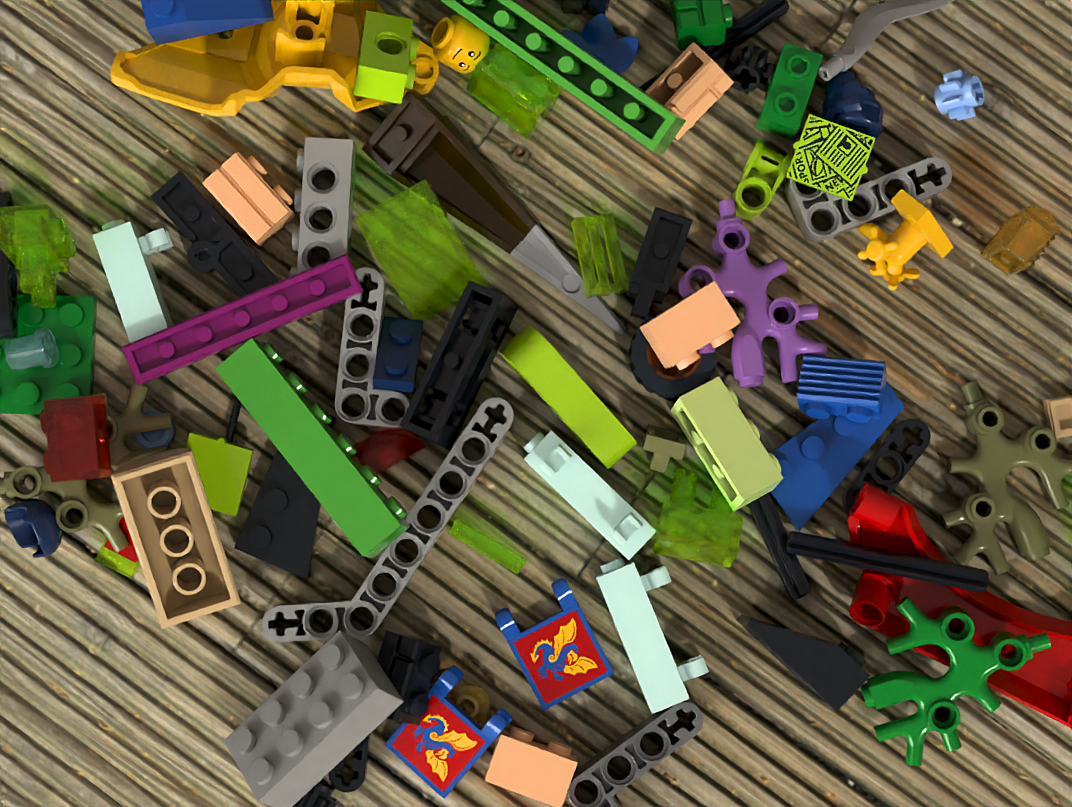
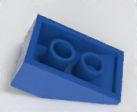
(186, 19)

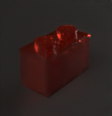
(76, 438)

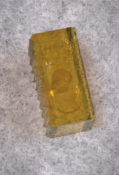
(1021, 240)

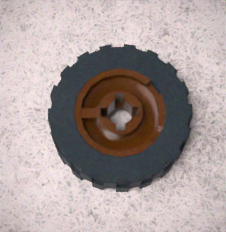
(669, 381)

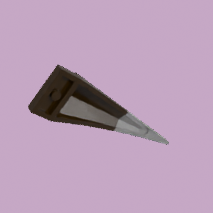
(423, 145)

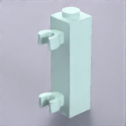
(132, 276)
(588, 493)
(642, 635)

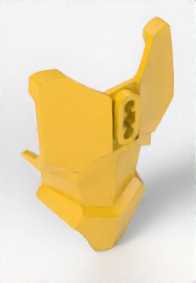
(304, 47)

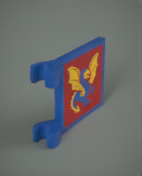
(558, 652)
(446, 739)

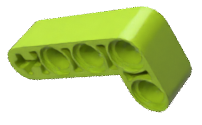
(568, 396)

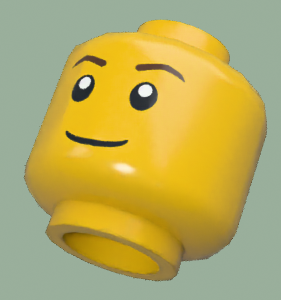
(459, 43)

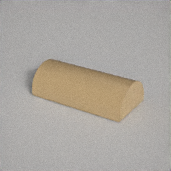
(175, 536)

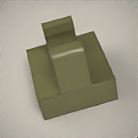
(663, 445)

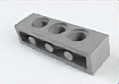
(317, 157)

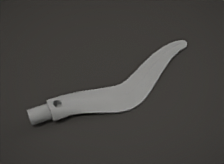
(869, 26)

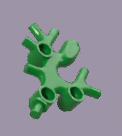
(966, 676)

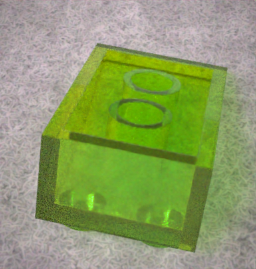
(419, 250)

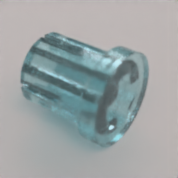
(32, 350)

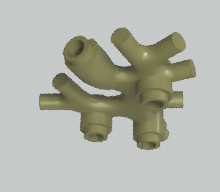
(990, 466)
(75, 493)

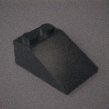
(824, 668)

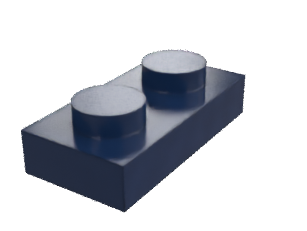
(398, 354)

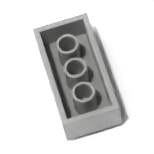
(312, 721)

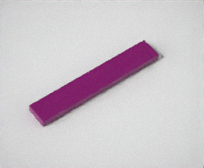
(242, 319)

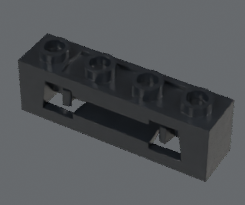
(459, 365)

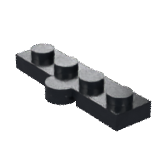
(212, 238)

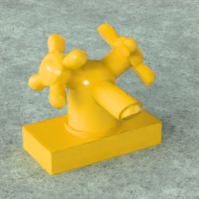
(914, 232)

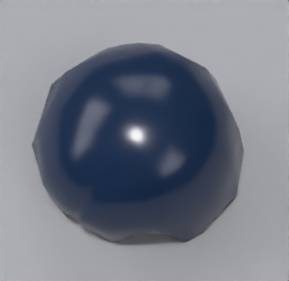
(34, 525)

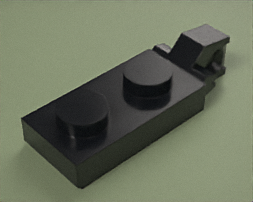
(657, 260)

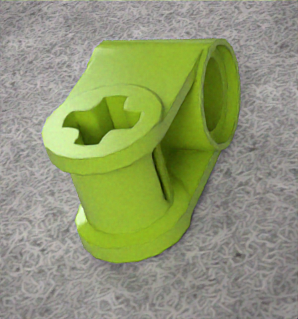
(763, 175)

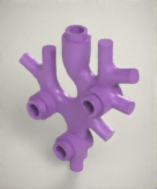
(748, 284)

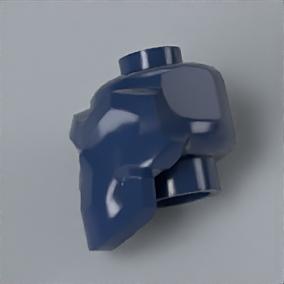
(852, 105)

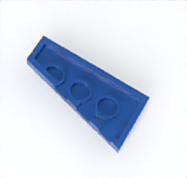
(823, 456)

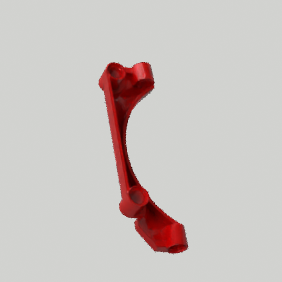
(892, 525)

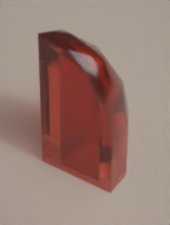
(387, 449)

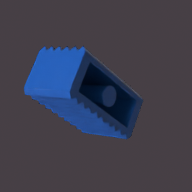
(842, 388)

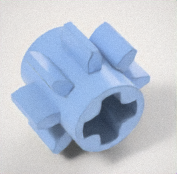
(959, 95)

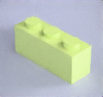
(727, 443)

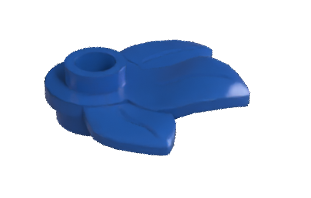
(601, 42)

